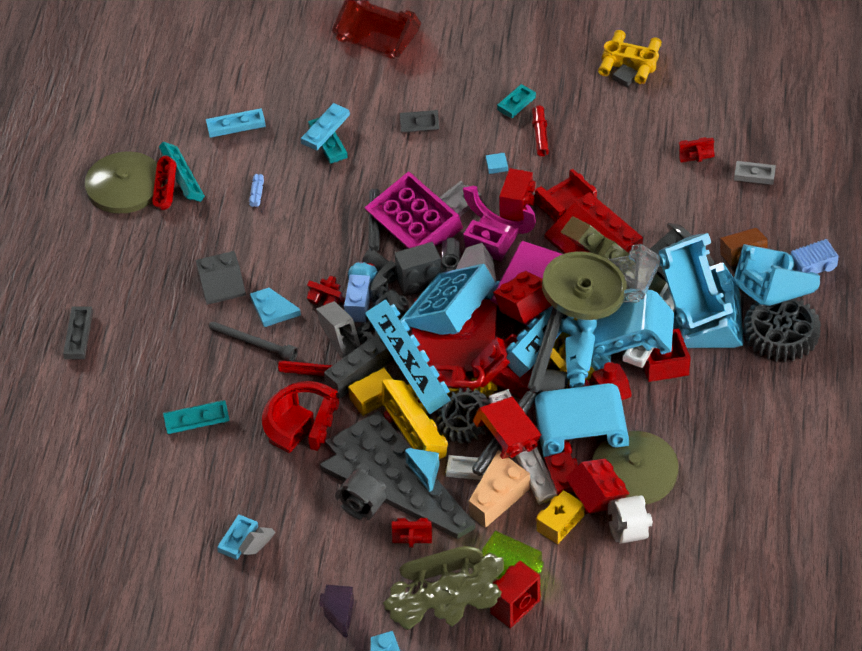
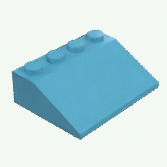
(450, 300)

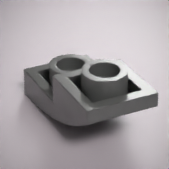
(380, 283)

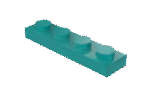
(183, 176)

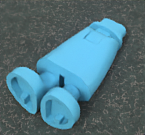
(578, 349)

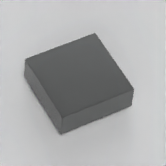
(624, 75)

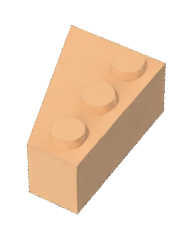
(498, 490)

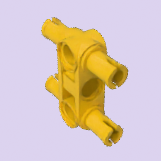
(637, 57)

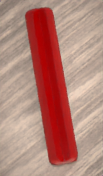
(302, 368)

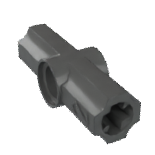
(450, 254)

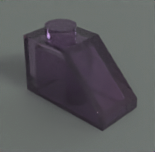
(338, 606)

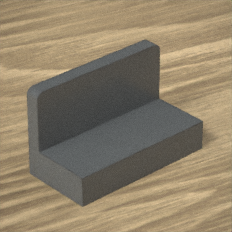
(419, 121)

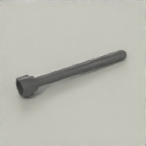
(287, 352)

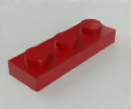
(322, 421)

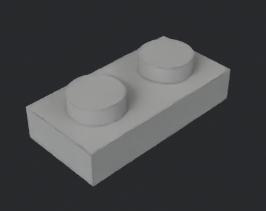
(754, 172)

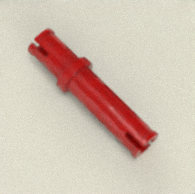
(540, 124)

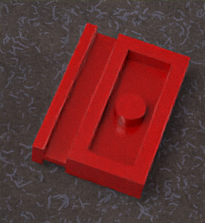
(492, 360)

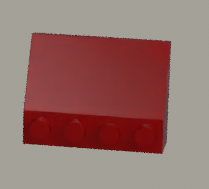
(601, 218)

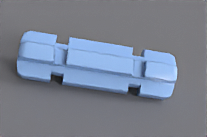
(256, 190)

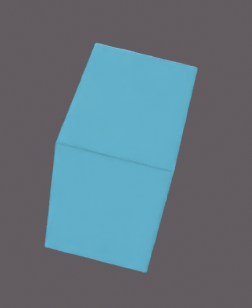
(424, 465)

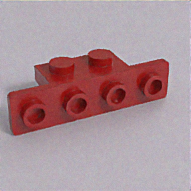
(559, 467)

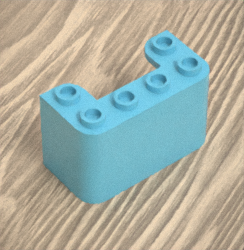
(634, 325)

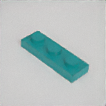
(332, 147)
(196, 416)

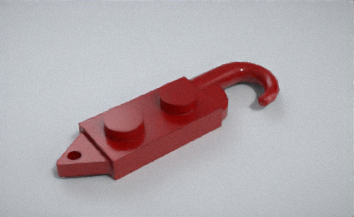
(455, 376)

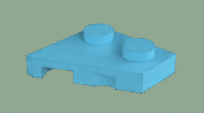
(273, 307)

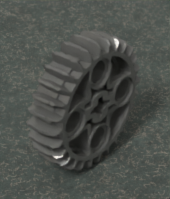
(783, 330)

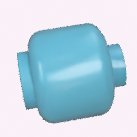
(363, 268)

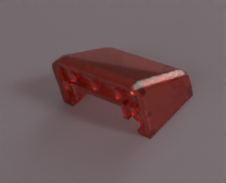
(376, 27)

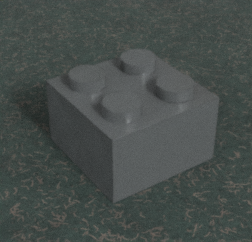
(417, 267)

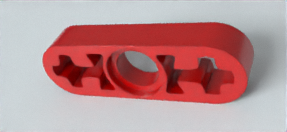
(164, 195)

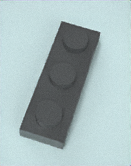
(78, 332)

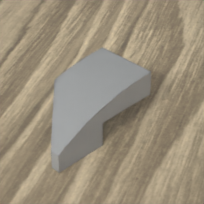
(256, 541)

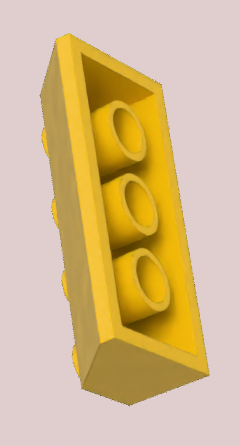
(412, 418)

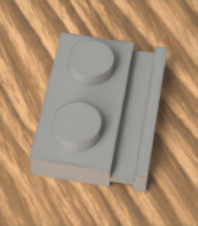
(455, 198)

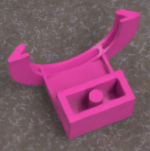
(491, 230)

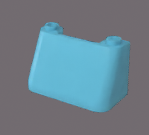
(770, 276)
(692, 282)
(723, 331)
(580, 414)

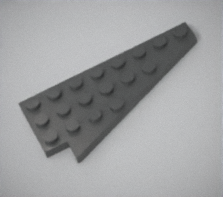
(381, 452)

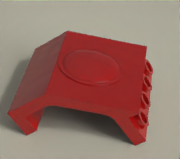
(465, 345)

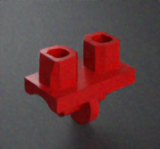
(696, 149)
(327, 290)
(412, 531)

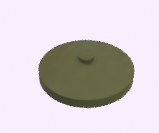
(121, 182)
(584, 285)
(644, 466)

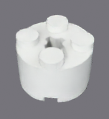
(629, 519)

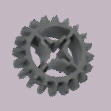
(452, 416)

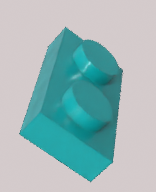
(516, 101)

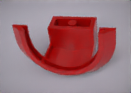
(285, 419)

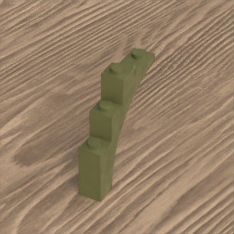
(594, 242)

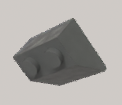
(220, 277)

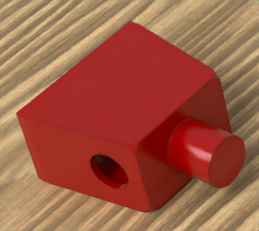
(612, 374)

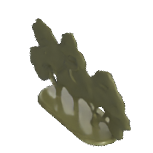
(451, 591)

